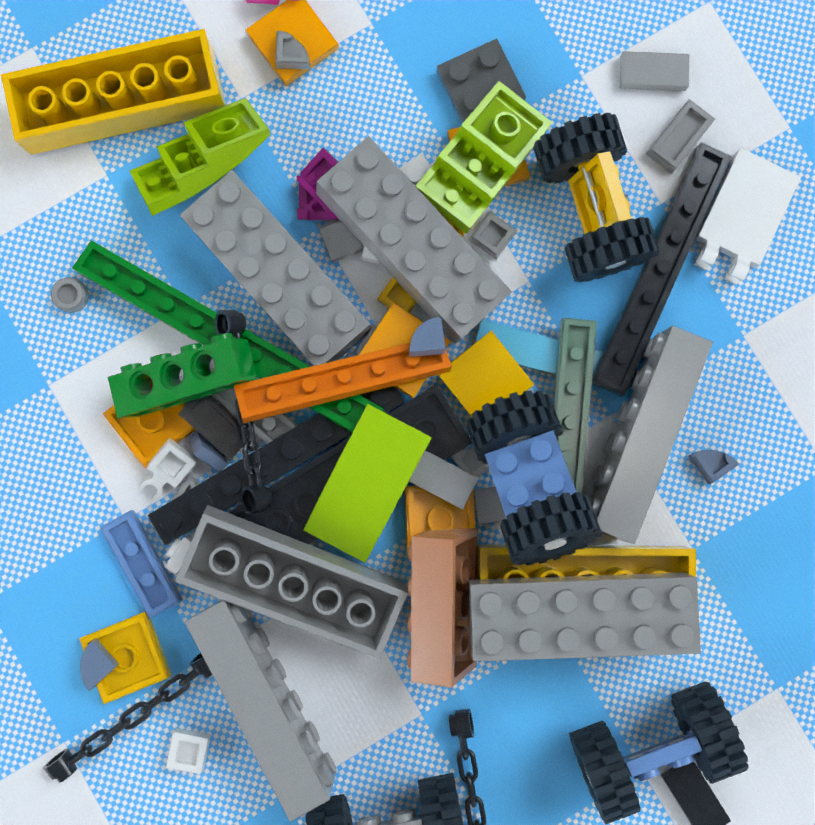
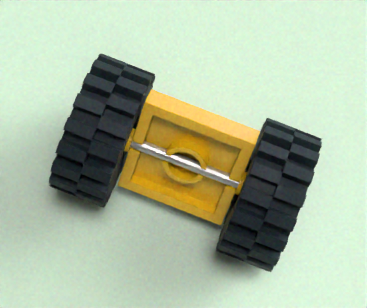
(585, 158)

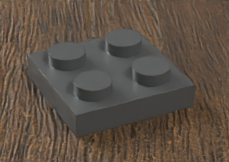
(474, 74)

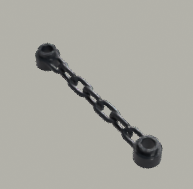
(253, 497)
(462, 726)
(63, 763)

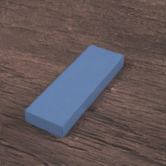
(141, 563)

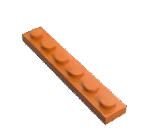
(335, 381)

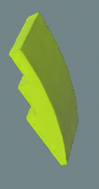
(202, 156)
(482, 156)
(367, 483)

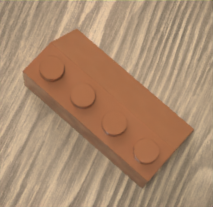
(439, 605)

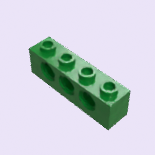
(132, 386)

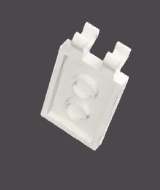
(745, 213)

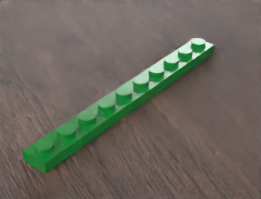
(198, 322)

